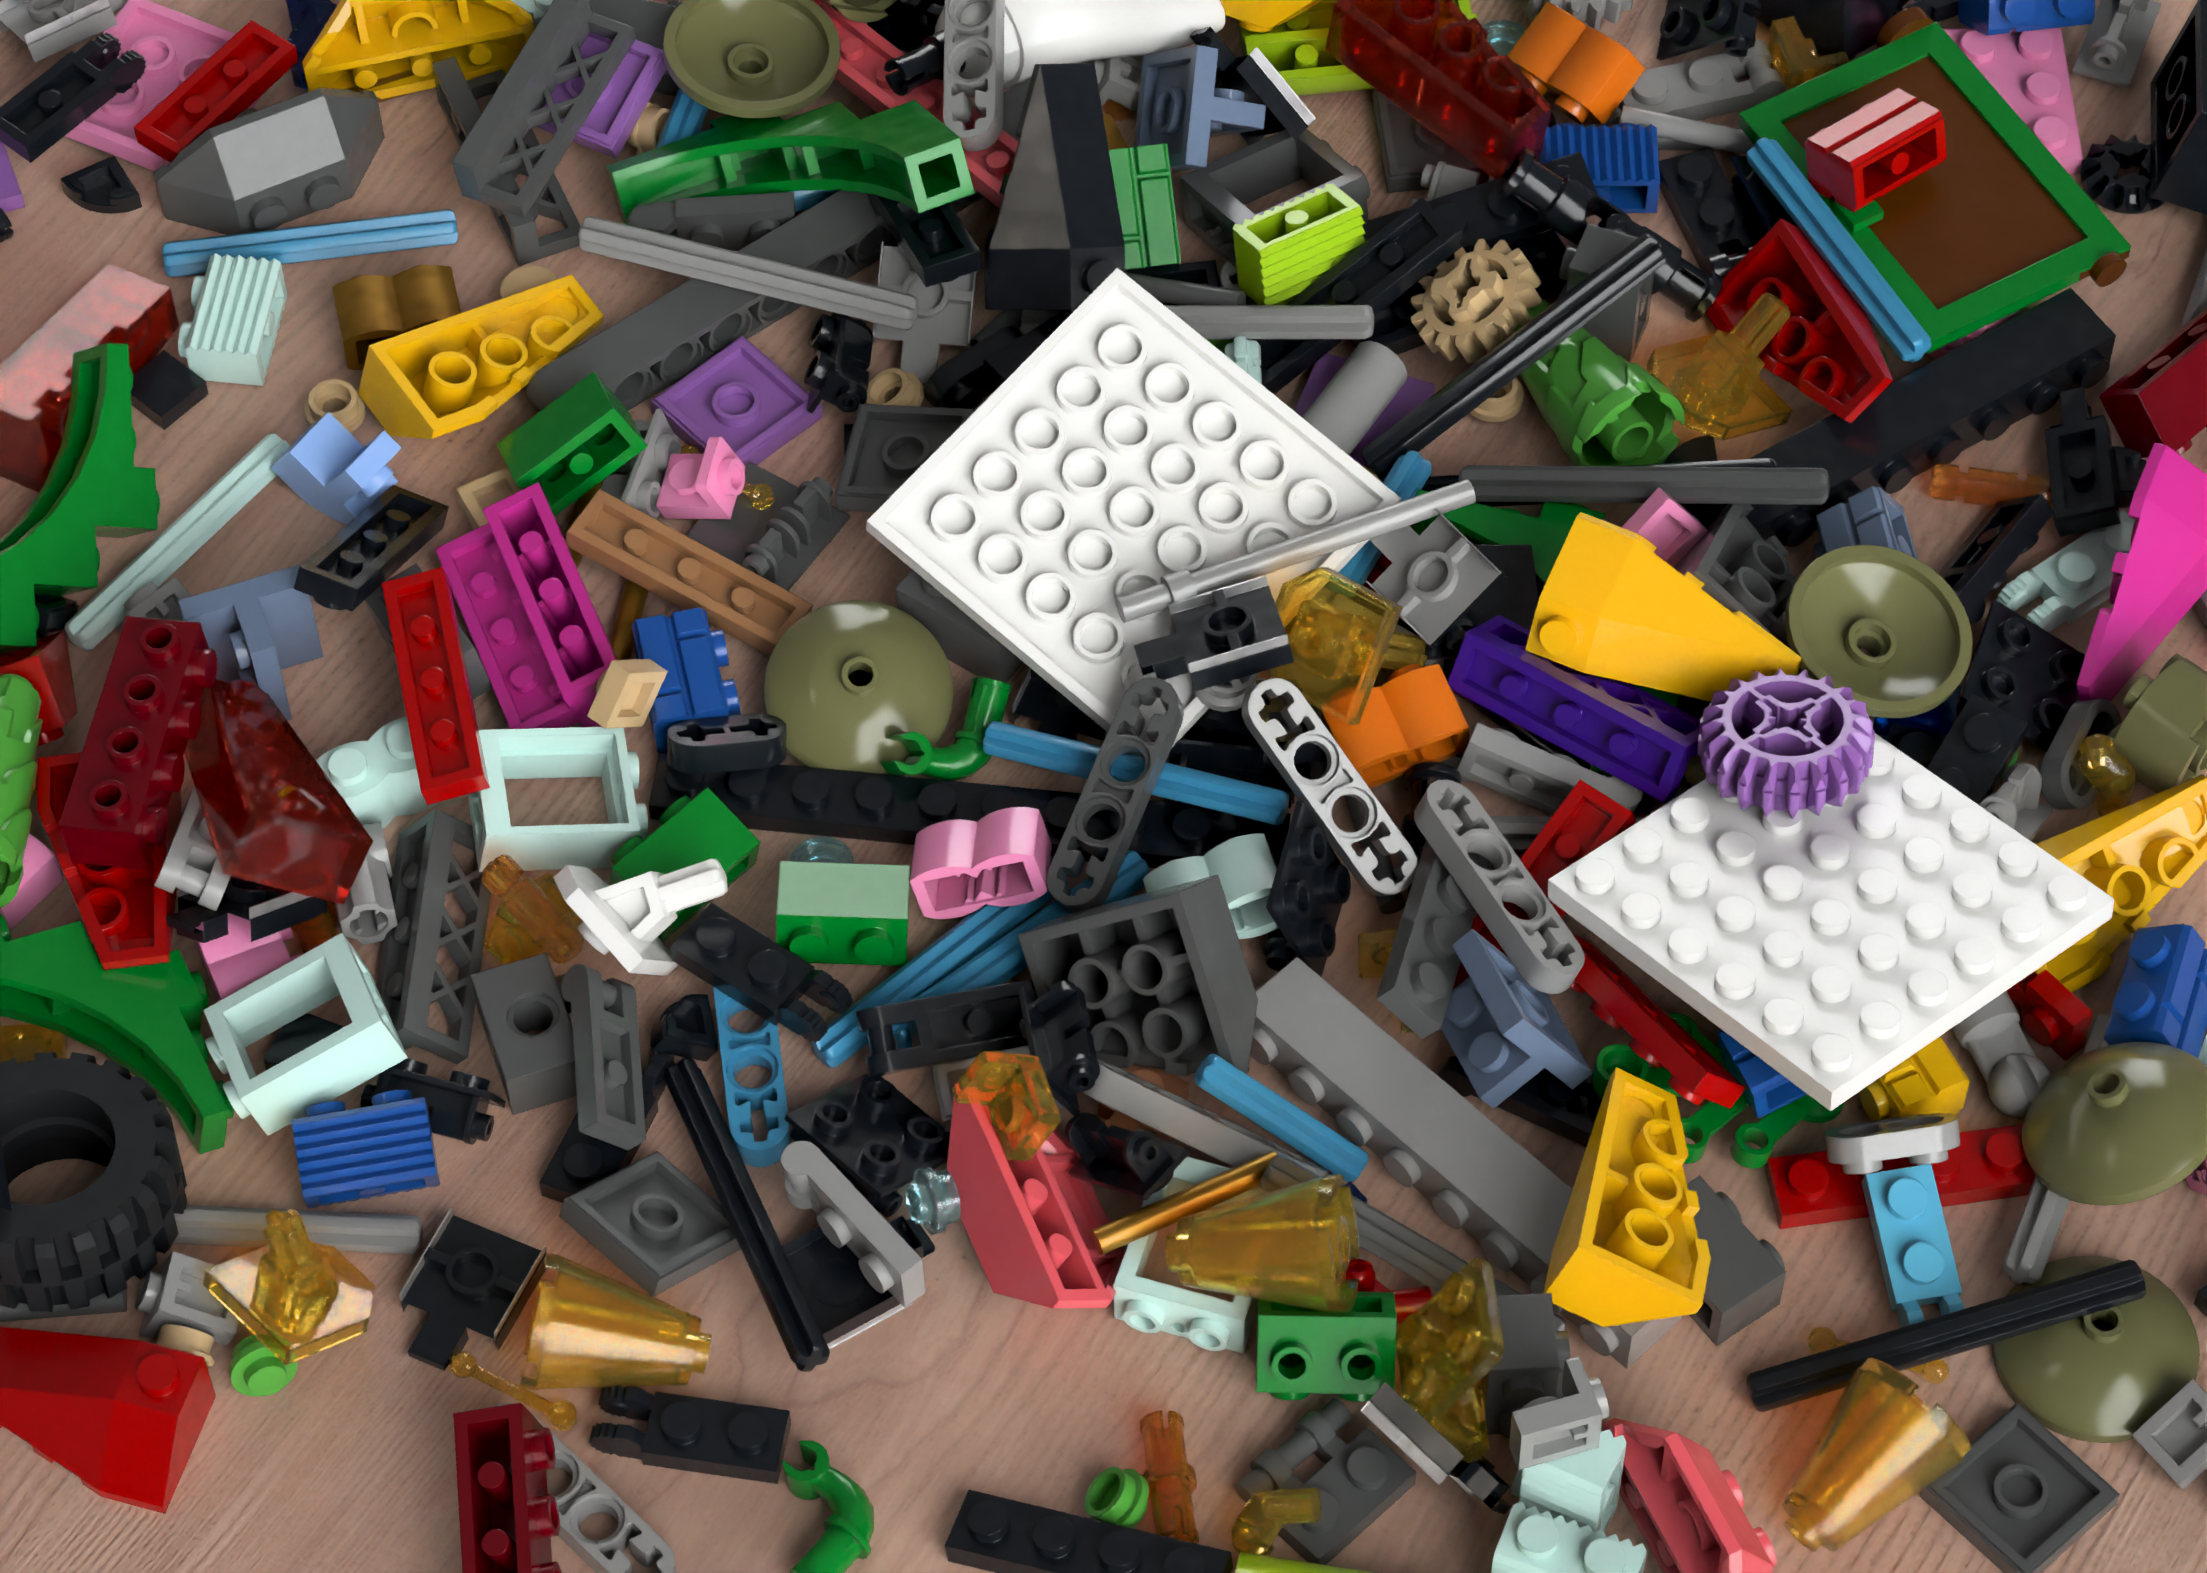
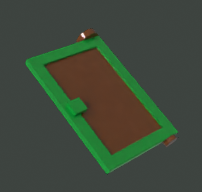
(1984, 225)

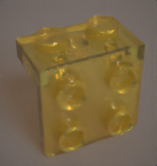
(1447, 1353)

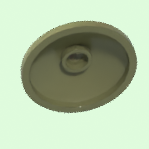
(752, 54)
(1893, 611)
(848, 724)
(2119, 1124)
(2096, 1380)

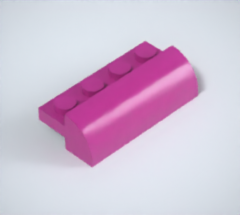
(529, 613)

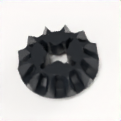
(2100, 171)

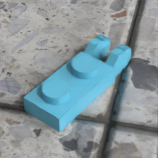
(1912, 1241)

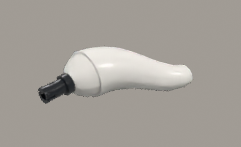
(1062, 34)

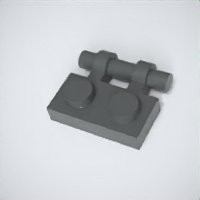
(1353, 1484)

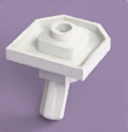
(637, 910)

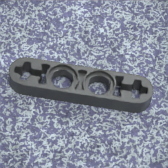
(1107, 793)

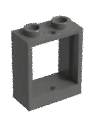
(1218, 194)

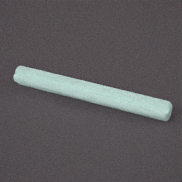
(177, 542)

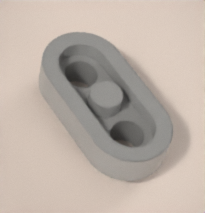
(1918, 1137)

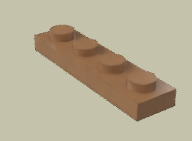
(685, 572)

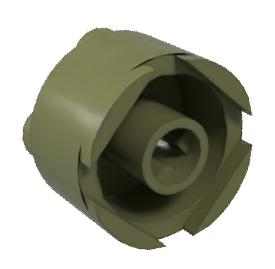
(2166, 726)

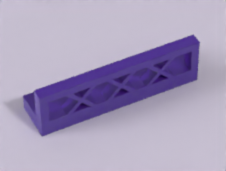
(1582, 713)

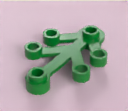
(1712, 1115)

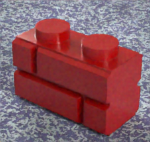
(1875, 149)

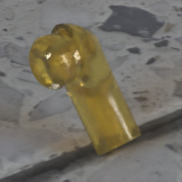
(2107, 772)
(1268, 1512)

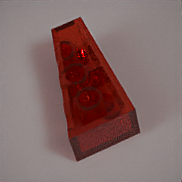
(1442, 75)
(38, 375)
(269, 799)

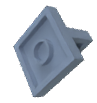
(1186, 109)
(258, 630)
(1505, 1026)

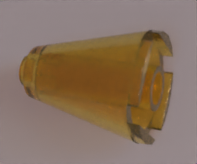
(1274, 1246)
(607, 1334)
(1870, 1458)

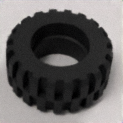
(117, 1223)

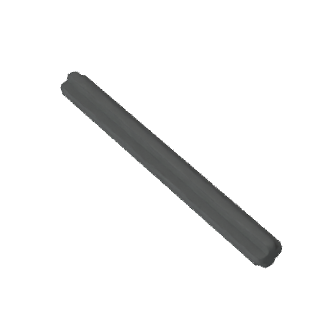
(1637, 484)

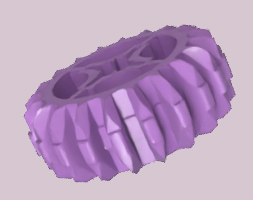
(1772, 740)

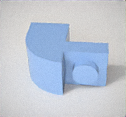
(335, 470)

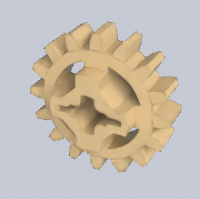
(1475, 300)

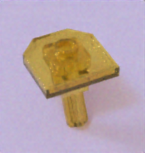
(1720, 376)
(1340, 641)
(293, 1291)

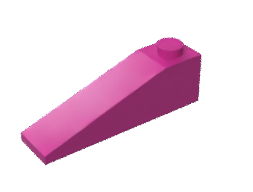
(2157, 577)

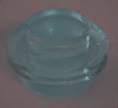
(933, 1200)

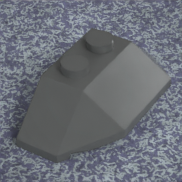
(274, 163)

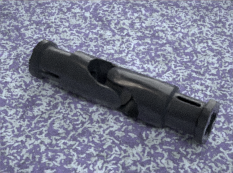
(1563, 206)

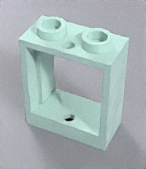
(557, 754)
(320, 1070)
(1166, 1308)

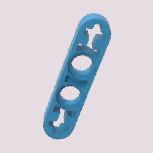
(741, 1051)

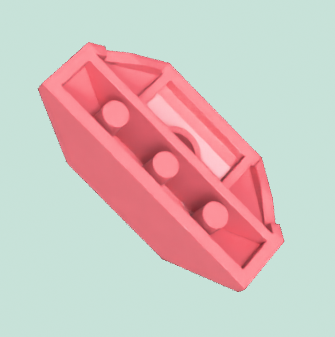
(1029, 1217)
(1687, 1505)

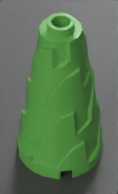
(1602, 403)
(18, 770)

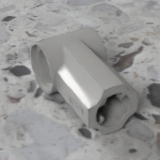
(369, 905)

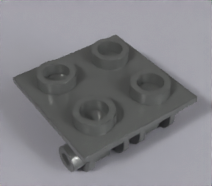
(779, 539)

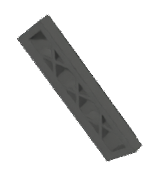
(521, 99)
(462, 112)
(410, 950)

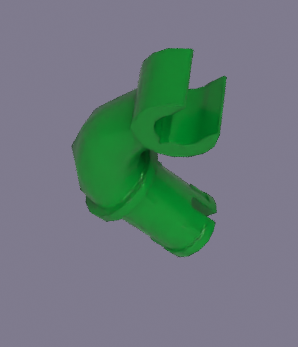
(966, 754)
(852, 1519)

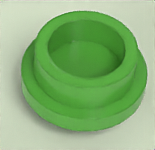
(257, 1370)
(1117, 1497)

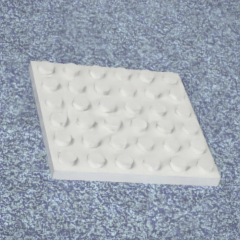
(1098, 474)
(1833, 932)

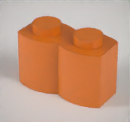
(1575, 65)
(1403, 725)

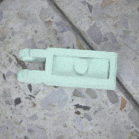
(2072, 578)

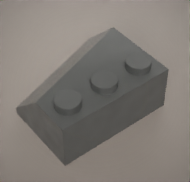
(1743, 569)
(1155, 976)

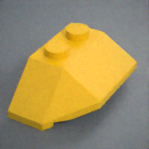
(392, 36)

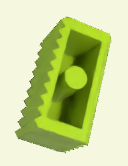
(1296, 244)

